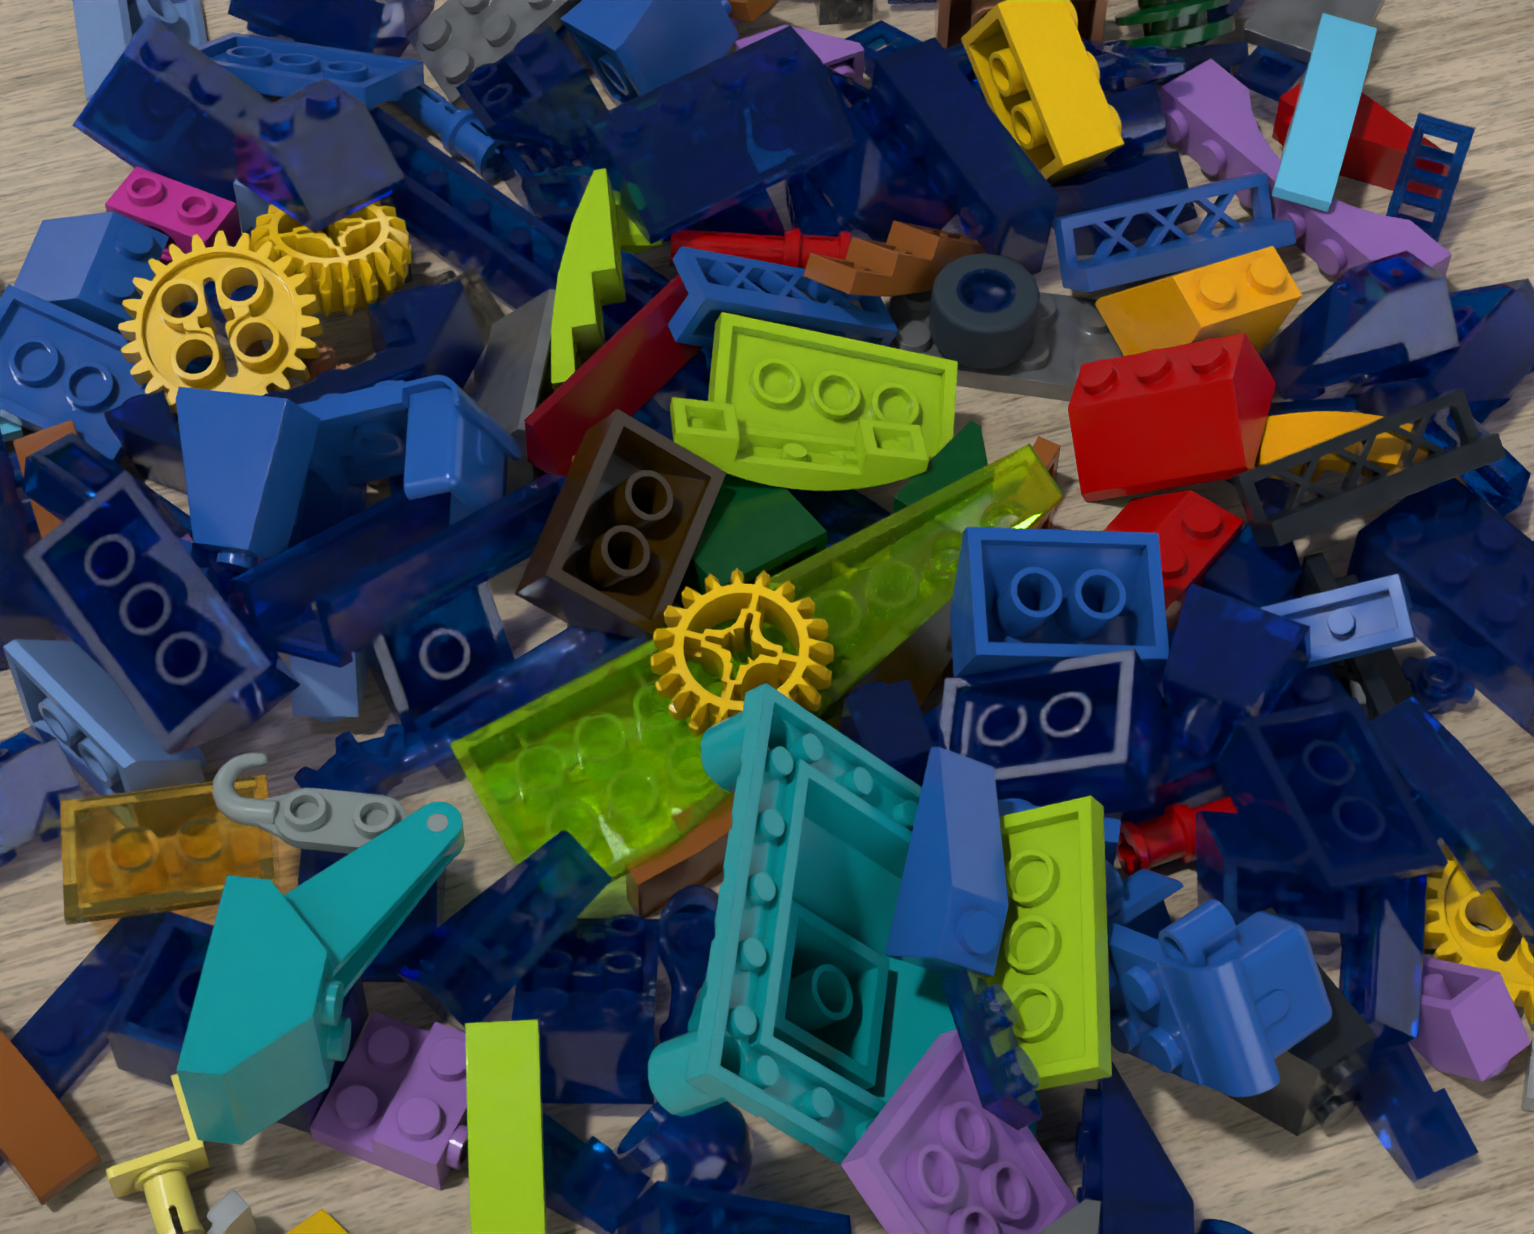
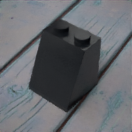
(1319, 1072)

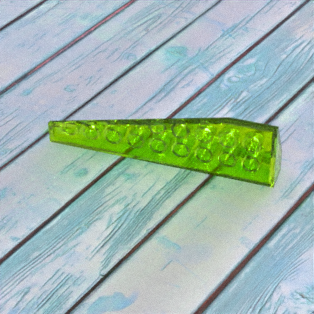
(632, 778)

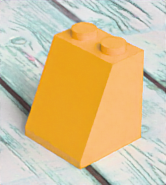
(1211, 301)

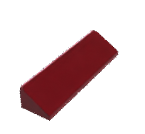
(617, 376)

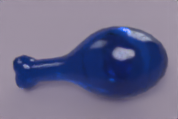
(684, 950)

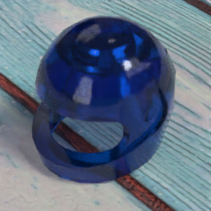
(698, 1150)

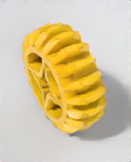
(345, 261)
(751, 604)

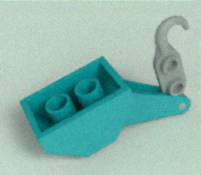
(283, 963)

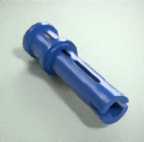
(458, 129)

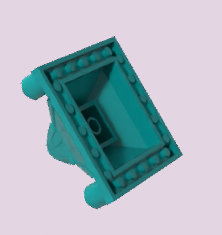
(797, 991)

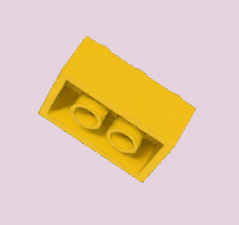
(1044, 85)

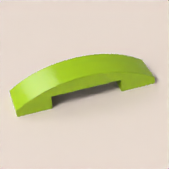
(875, 457)

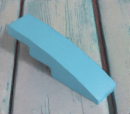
(1324, 112)

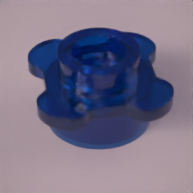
(1435, 695)

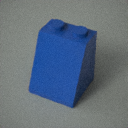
(648, 42)

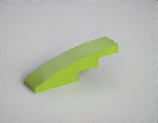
(586, 280)
(505, 1128)

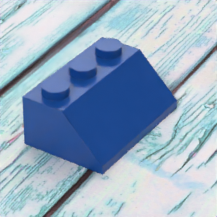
(1056, 598)

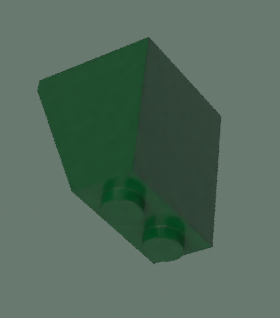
(753, 531)

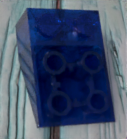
(1362, 324)
(595, 1011)
(1127, 1166)

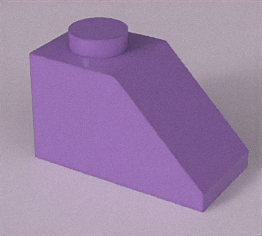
(1467, 1020)

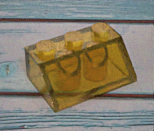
(158, 851)

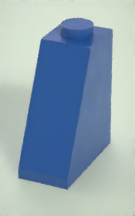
(243, 471)

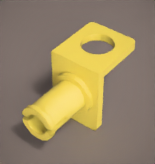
(164, 1178)

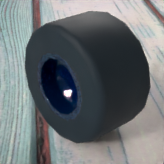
(984, 310)

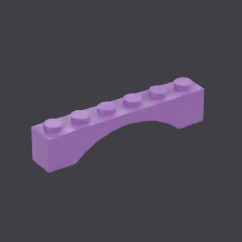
(1214, 125)

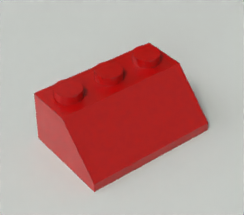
(1169, 417)
(1190, 539)

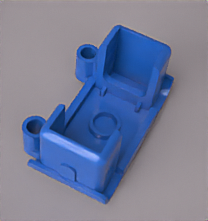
(395, 429)
(1205, 992)

